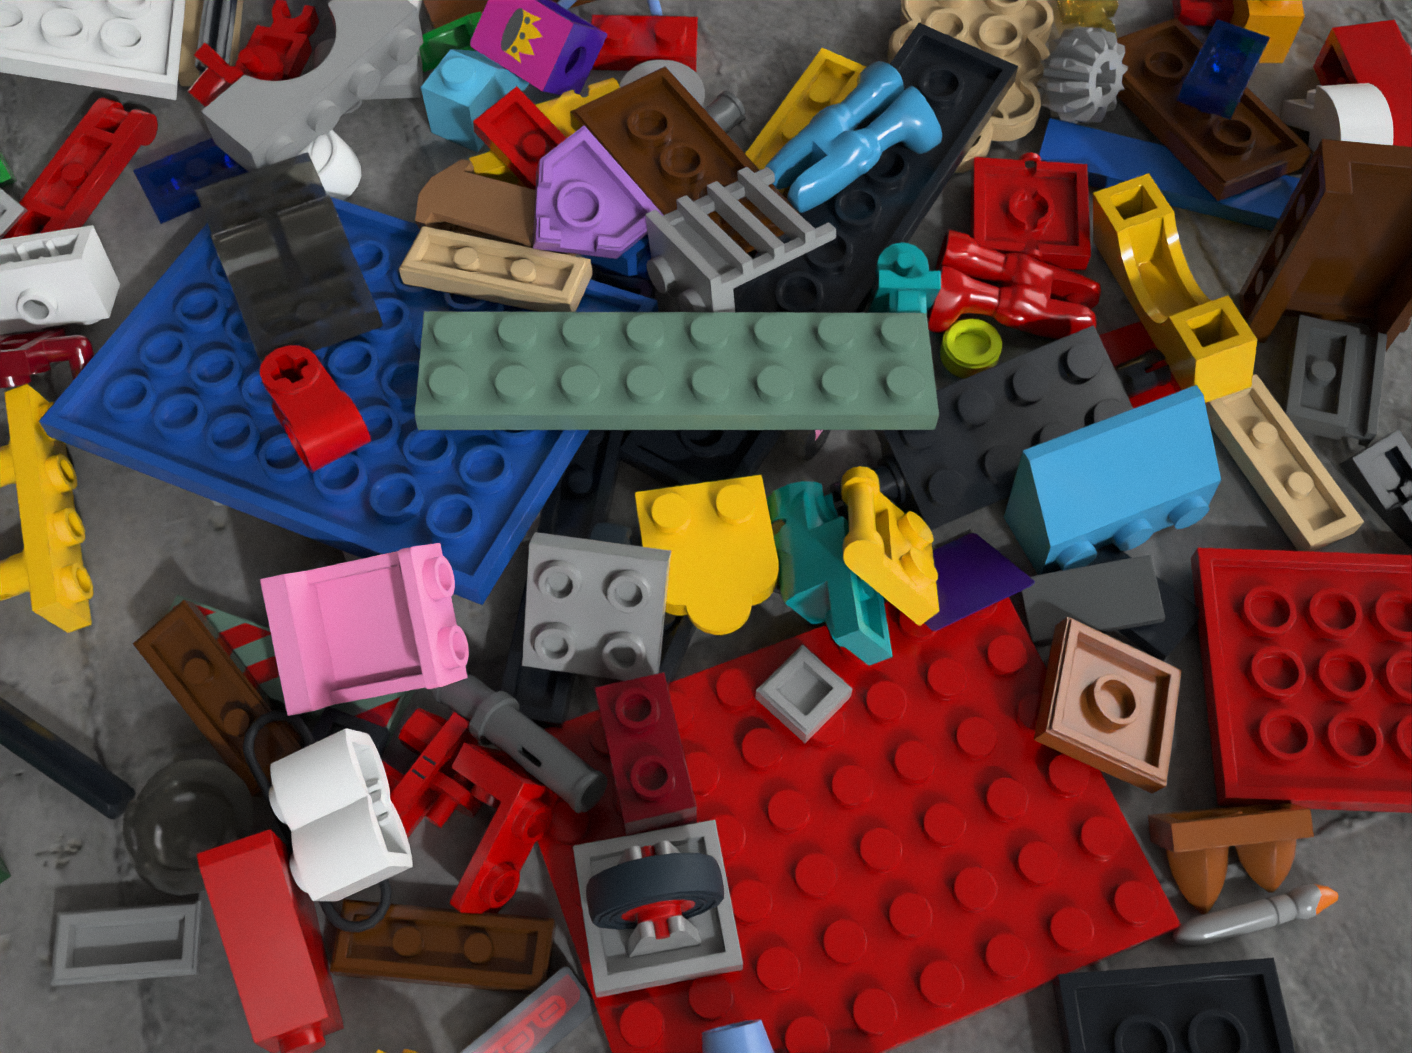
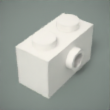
(55, 280)

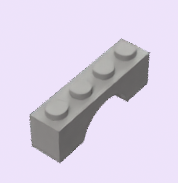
(276, 120)

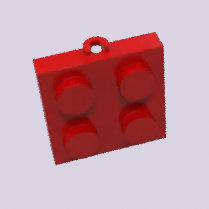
(1032, 209)

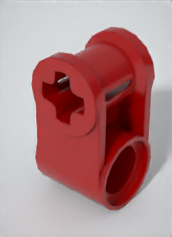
(311, 407)

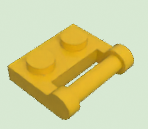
(889, 547)

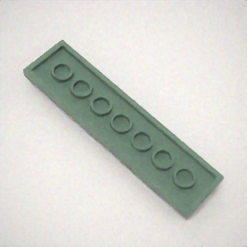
(675, 371)

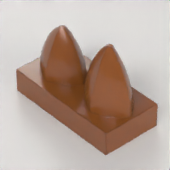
(1200, 842)

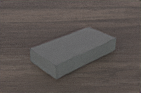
(1098, 595)

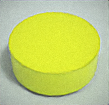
(970, 347)

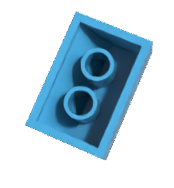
(1114, 482)

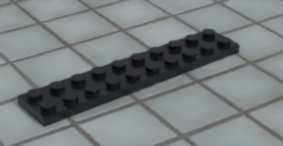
(869, 216)

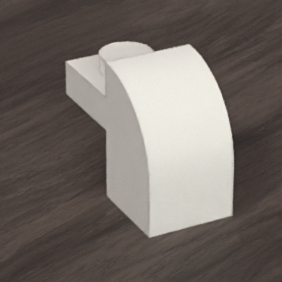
(1342, 114)

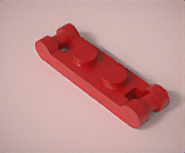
(85, 168)

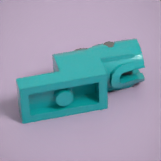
(814, 573)

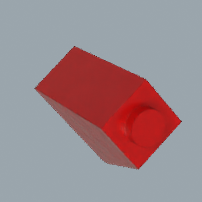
(272, 943)

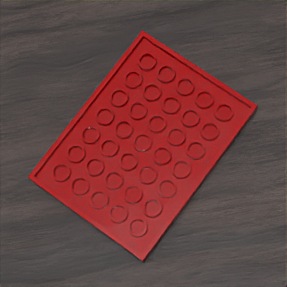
(889, 862)

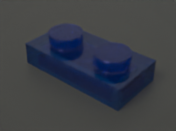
(1223, 69)
(173, 179)

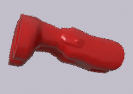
(1031, 294)

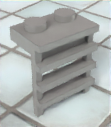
(703, 264)

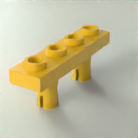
(51, 528)

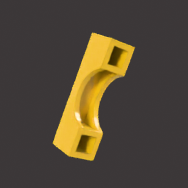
(1201, 338)

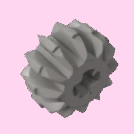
(1082, 75)

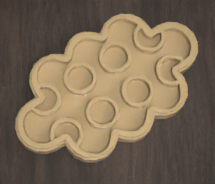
(1000, 27)

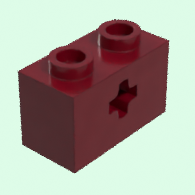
(646, 754)

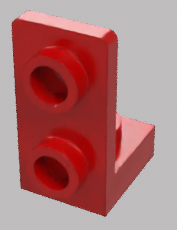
(520, 820)

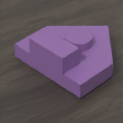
(587, 201)

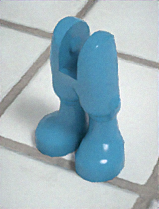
(833, 155)

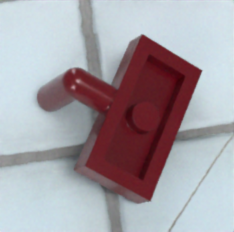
(34, 351)

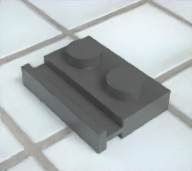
(1333, 380)

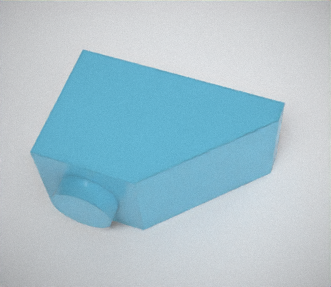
(461, 91)

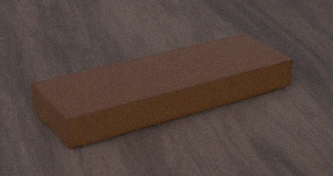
(216, 690)
(446, 948)

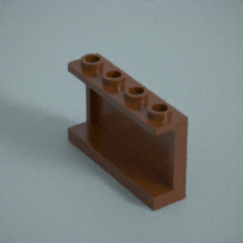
(1340, 244)

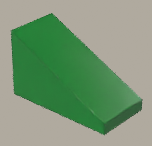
(449, 36)

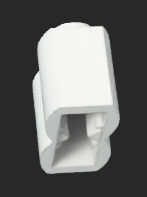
(339, 816)

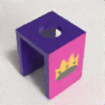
(539, 43)

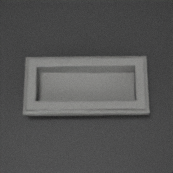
(127, 943)

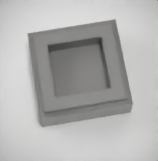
(803, 693)

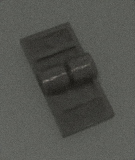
(288, 257)

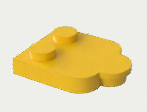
(718, 548)

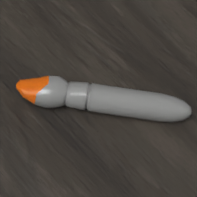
(1299, 903)

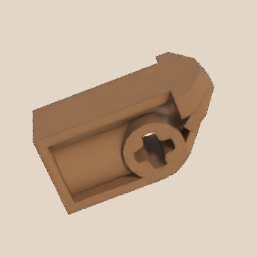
(477, 206)

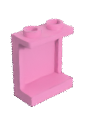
(365, 628)

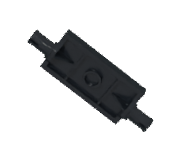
(998, 415)

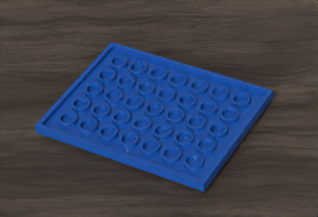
(187, 406)

